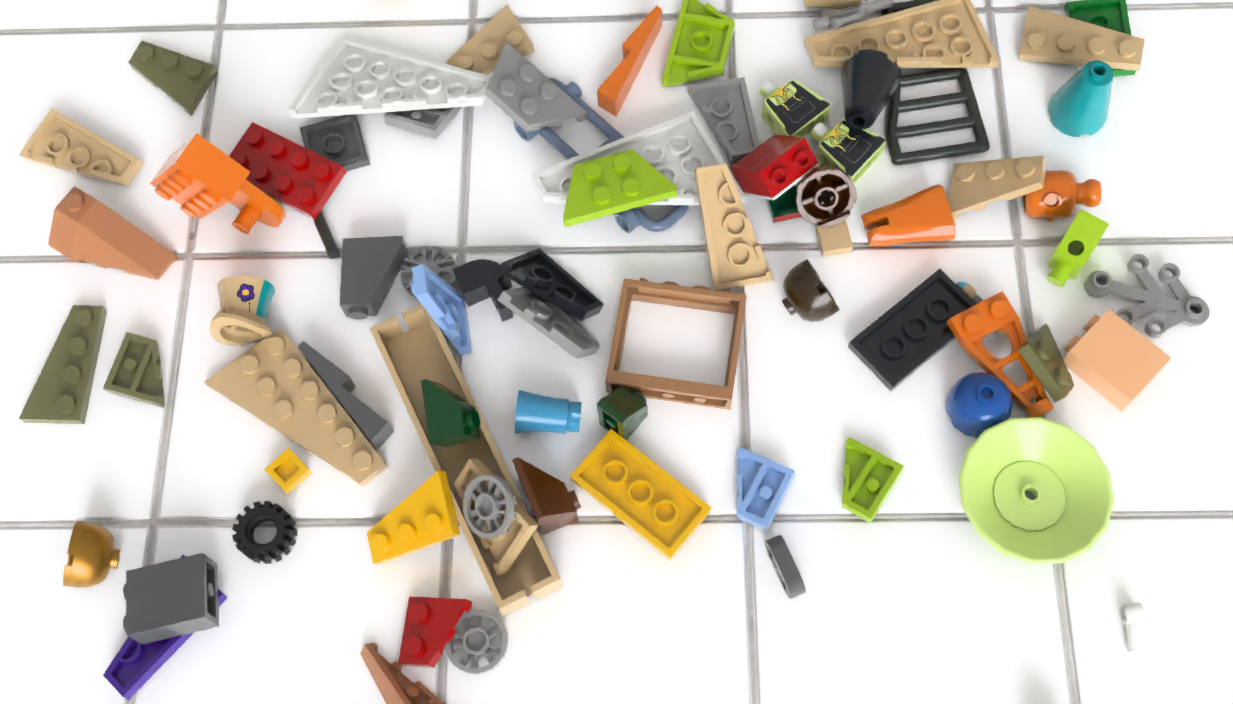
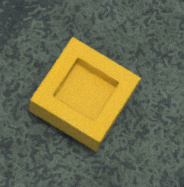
(288, 471)

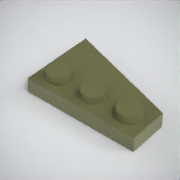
(175, 74)

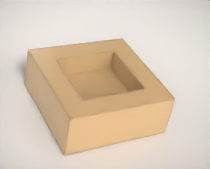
(834, 239)

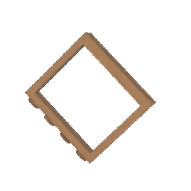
(672, 389)

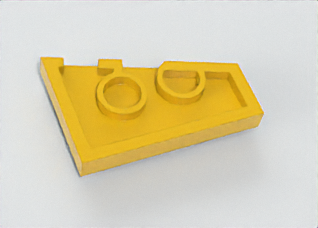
(416, 522)

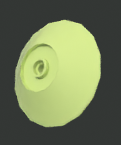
(1062, 473)

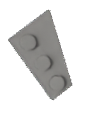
(728, 114)
(550, 321)

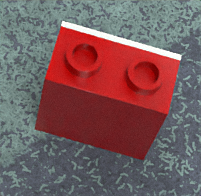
(774, 166)

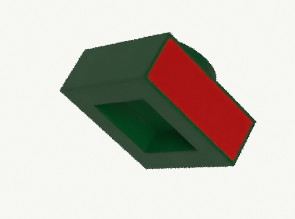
(784, 206)

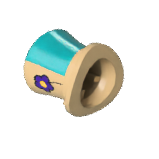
(242, 310)

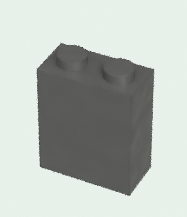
(171, 599)

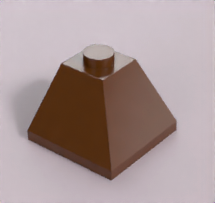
(547, 496)

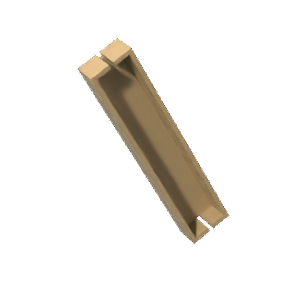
(426, 355)

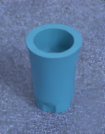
(546, 414)

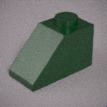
(622, 411)
(448, 416)

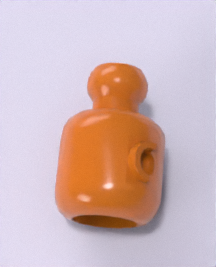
(1061, 196)

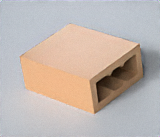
(1114, 359)

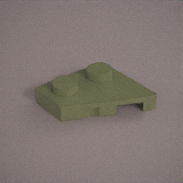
(1047, 363)
(137, 371)

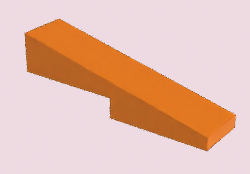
(635, 50)

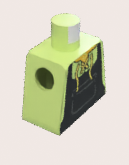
(792, 108)
(847, 148)

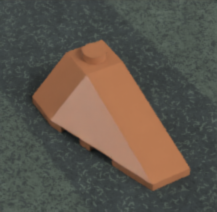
(95, 234)

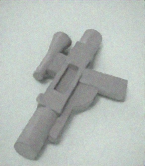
(835, 17)

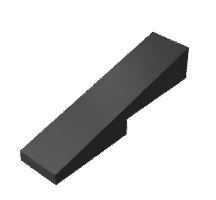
(370, 422)

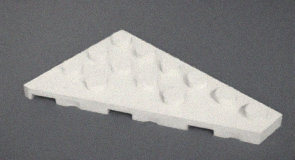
(670, 147)

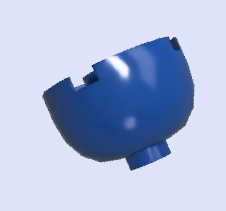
(978, 403)

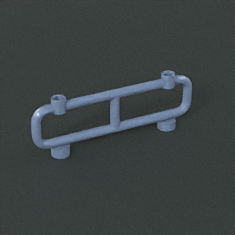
(628, 219)

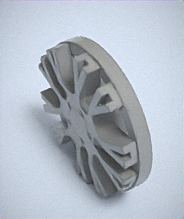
(431, 264)
(489, 506)
(477, 642)

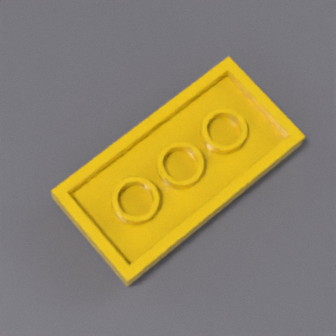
(640, 494)

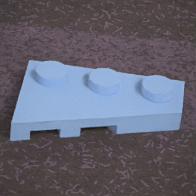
(443, 305)

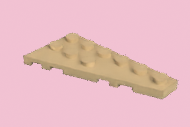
(918, 37)
(290, 397)

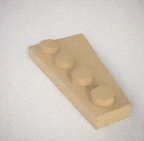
(1070, 41)
(76, 149)
(730, 242)

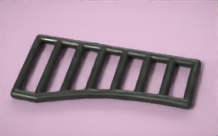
(966, 96)

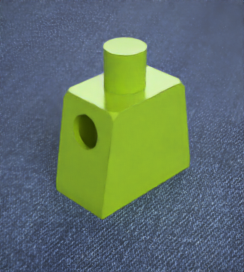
(1075, 247)

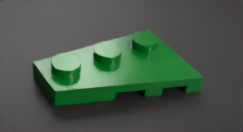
(1104, 13)

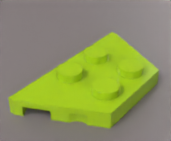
(698, 44)
(613, 186)

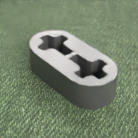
(785, 566)

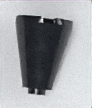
(867, 86)

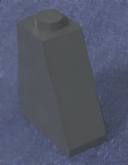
(369, 272)

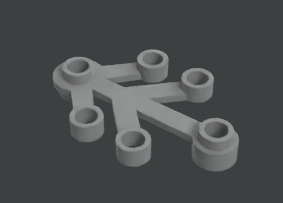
(1152, 297)

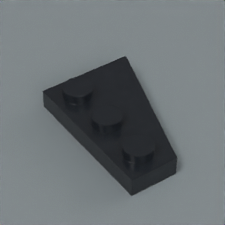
(551, 282)

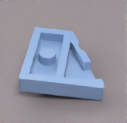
(760, 488)

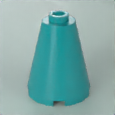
(1083, 101)

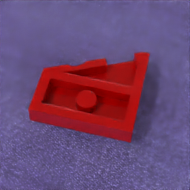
(429, 628)

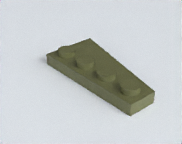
(68, 374)

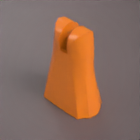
(913, 219)

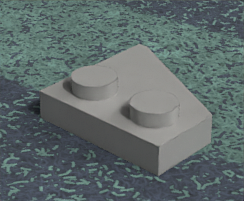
(422, 122)

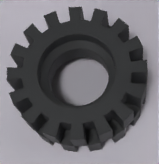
(248, 523)

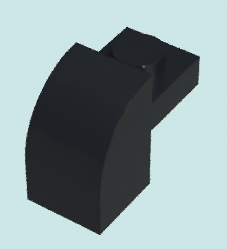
(480, 281)

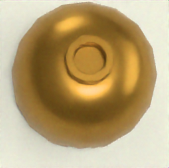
(90, 555)

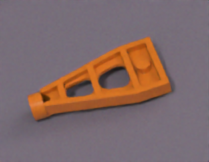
(984, 319)

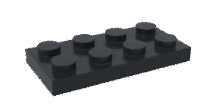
(911, 330)

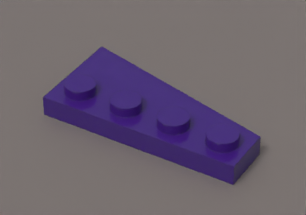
(138, 662)

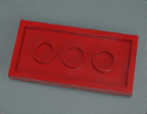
(287, 170)

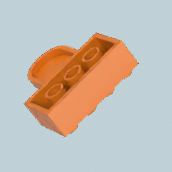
(206, 179)

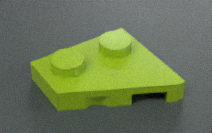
(867, 479)

